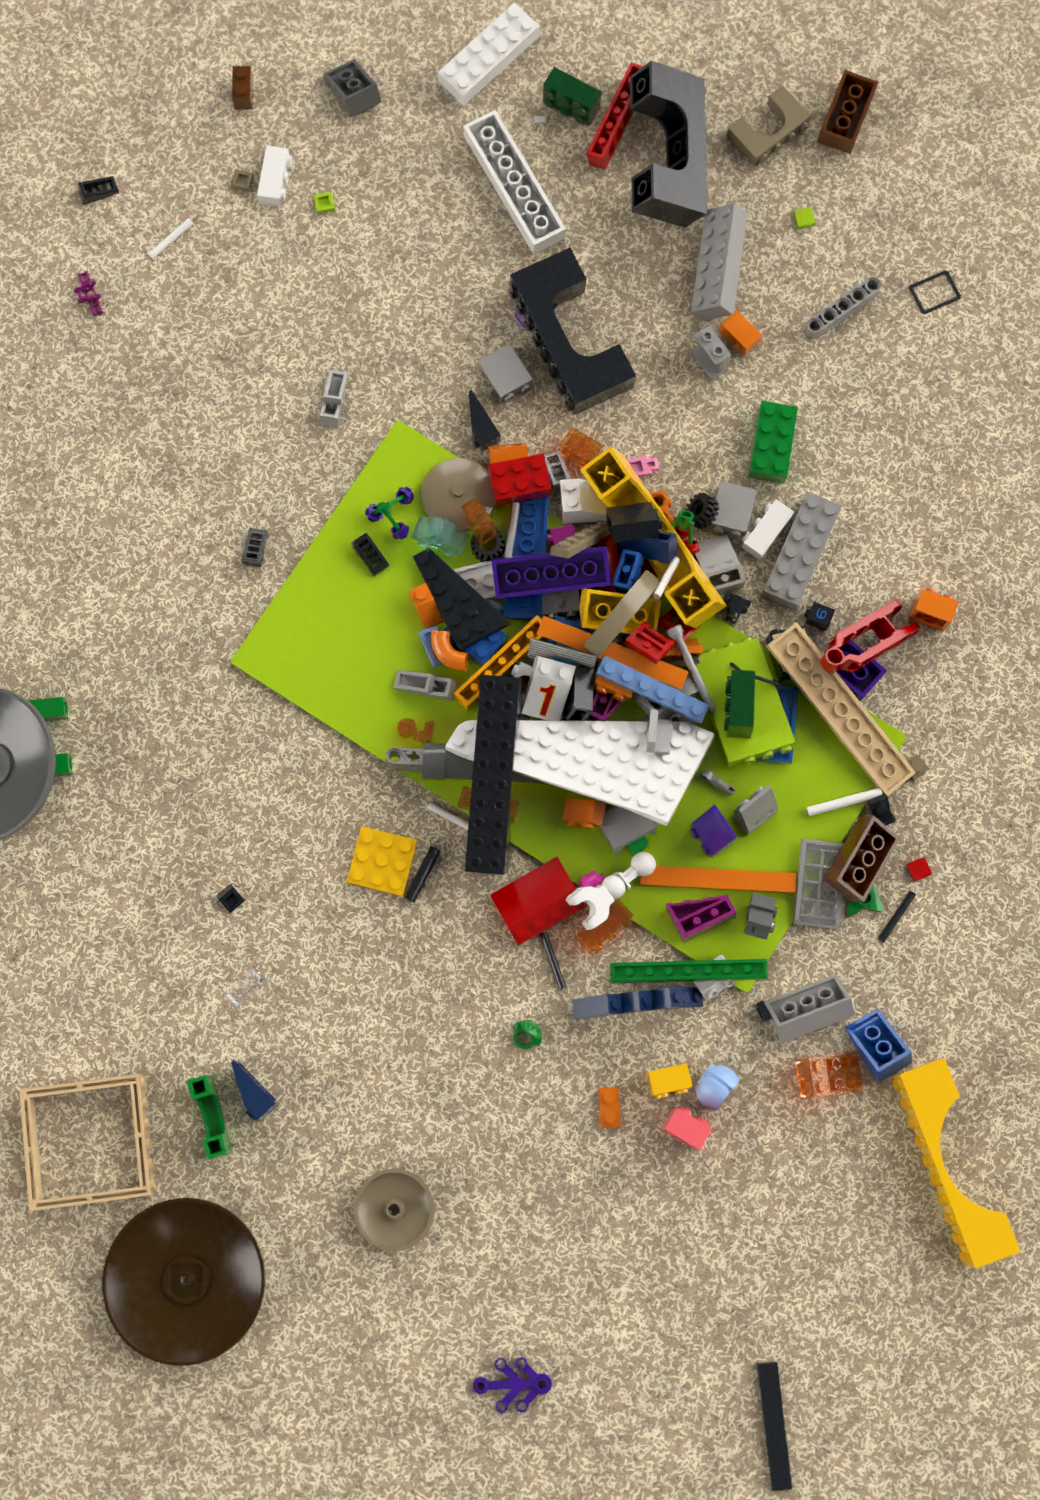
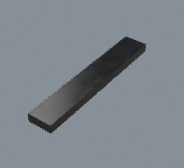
(774, 1426)

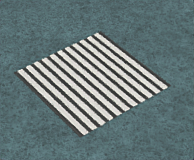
(548, 650)

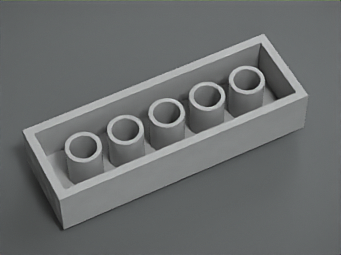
(719, 262)
(801, 551)

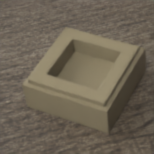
(242, 180)

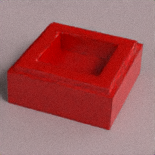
(919, 869)

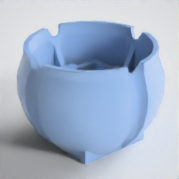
(715, 1086)

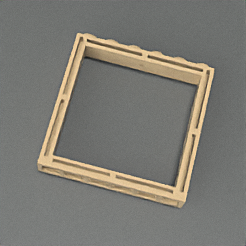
(141, 1127)

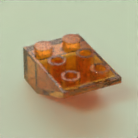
(829, 1075)

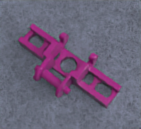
(84, 285)

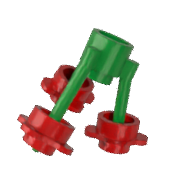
(684, 527)

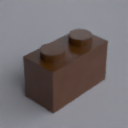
(242, 87)

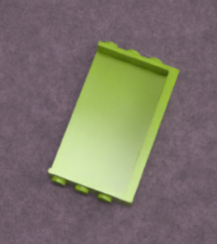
(771, 727)

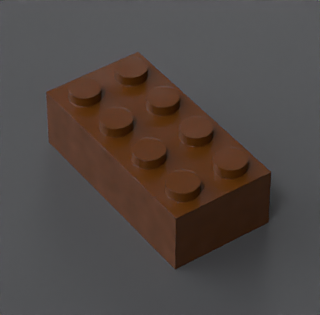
(847, 111)
(861, 858)

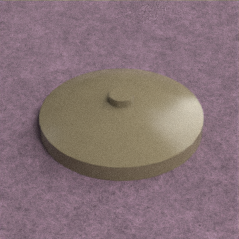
(453, 485)
(394, 1209)

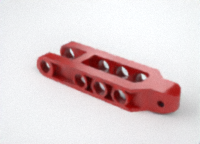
(877, 621)

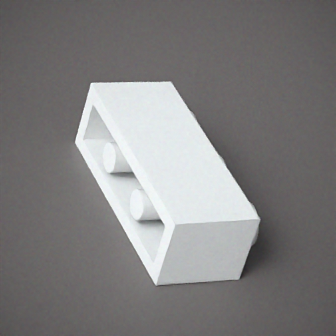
(274, 176)
(767, 529)

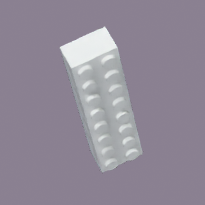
(514, 182)

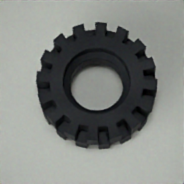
(704, 510)
(488, 555)

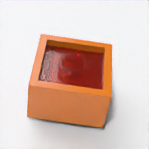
(933, 609)

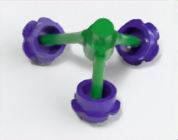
(376, 511)

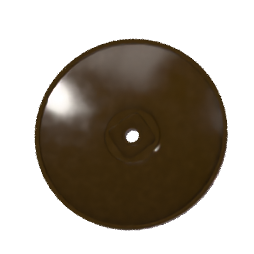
(145, 1288)

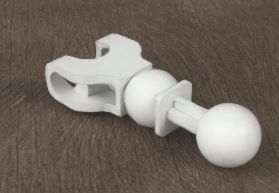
(612, 888)

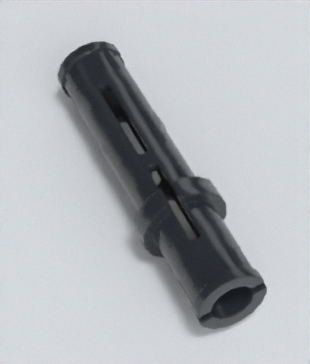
(419, 880)

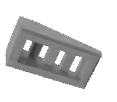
(556, 481)

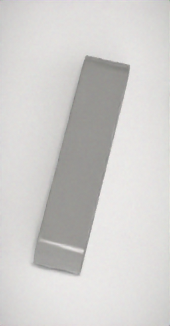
(847, 301)

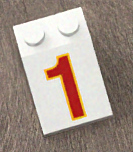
(548, 689)

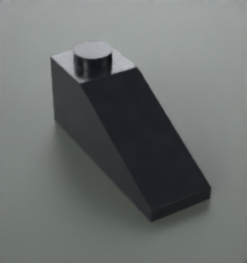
(483, 429)

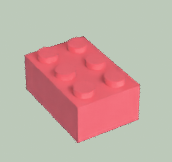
(686, 1128)

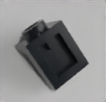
(880, 808)

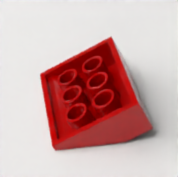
(536, 901)

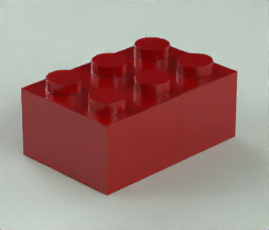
(519, 479)

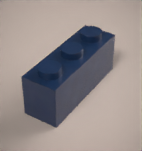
(655, 548)

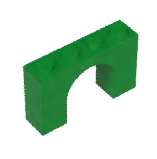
(52, 710)
(217, 1138)

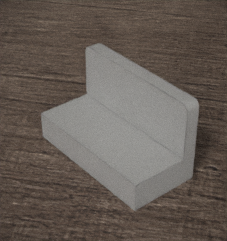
(659, 734)

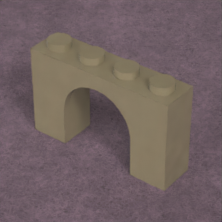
(758, 146)

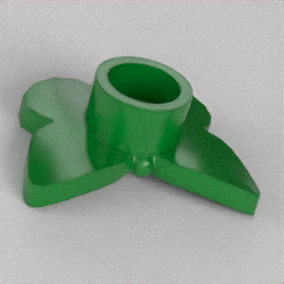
(871, 902)

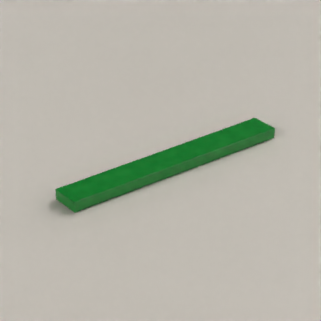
(689, 971)

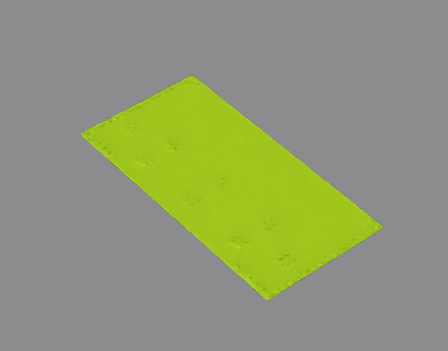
(344, 634)

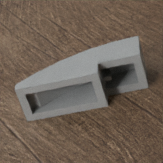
(333, 399)
(425, 685)

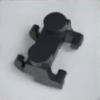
(737, 606)

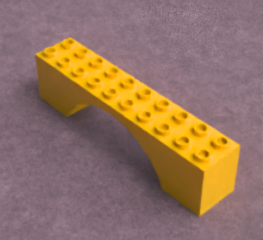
(689, 587)
(927, 1096)

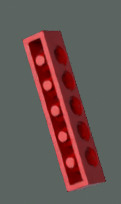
(613, 123)

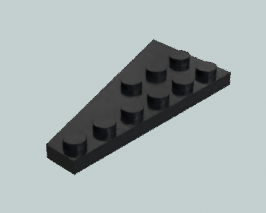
(461, 606)

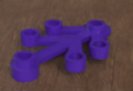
(516, 1384)

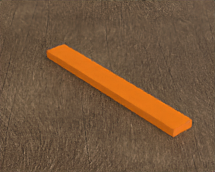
(577, 638)
(721, 879)

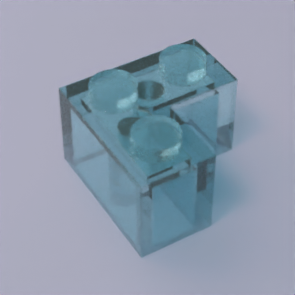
(440, 534)

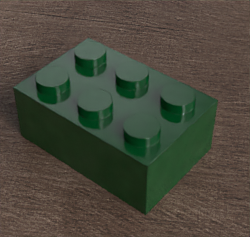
(571, 96)
(739, 704)

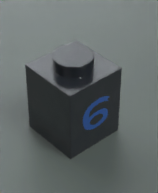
(819, 616)

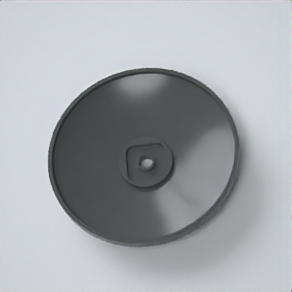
(25, 762)

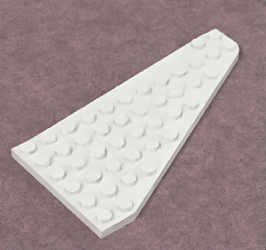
(604, 760)

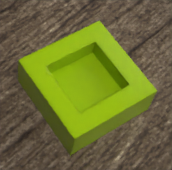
(324, 202)
(804, 218)

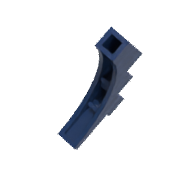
(637, 1002)

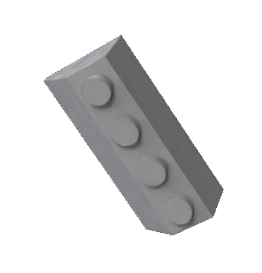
(810, 1008)

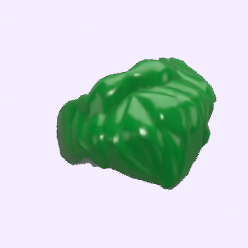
(531, 1029)

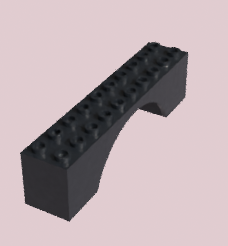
(492, 774)

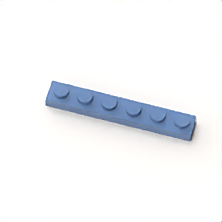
(652, 689)

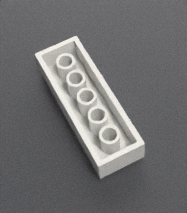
(488, 54)

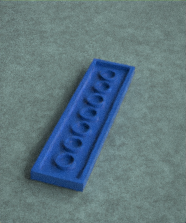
(529, 539)

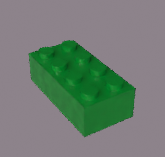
(772, 442)

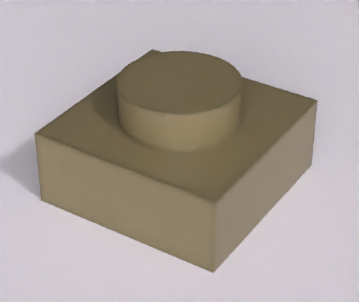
(918, 766)

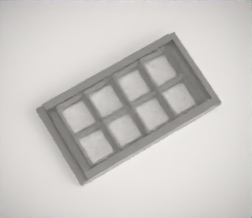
(815, 900)

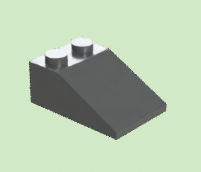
(353, 88)

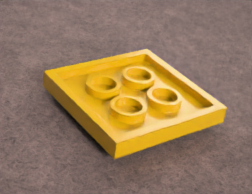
(382, 861)

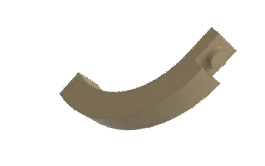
(622, 613)

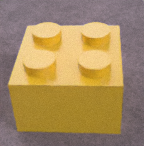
(669, 1079)

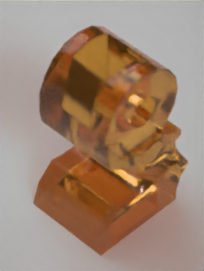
(407, 728)

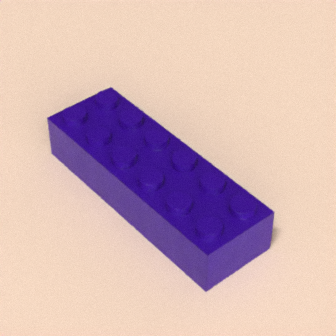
(550, 573)

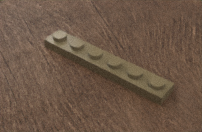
(581, 540)

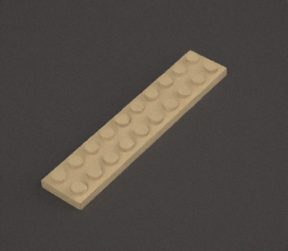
(841, 710)

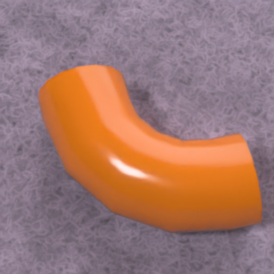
(446, 653)

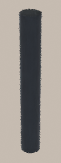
(897, 915)
(552, 959)

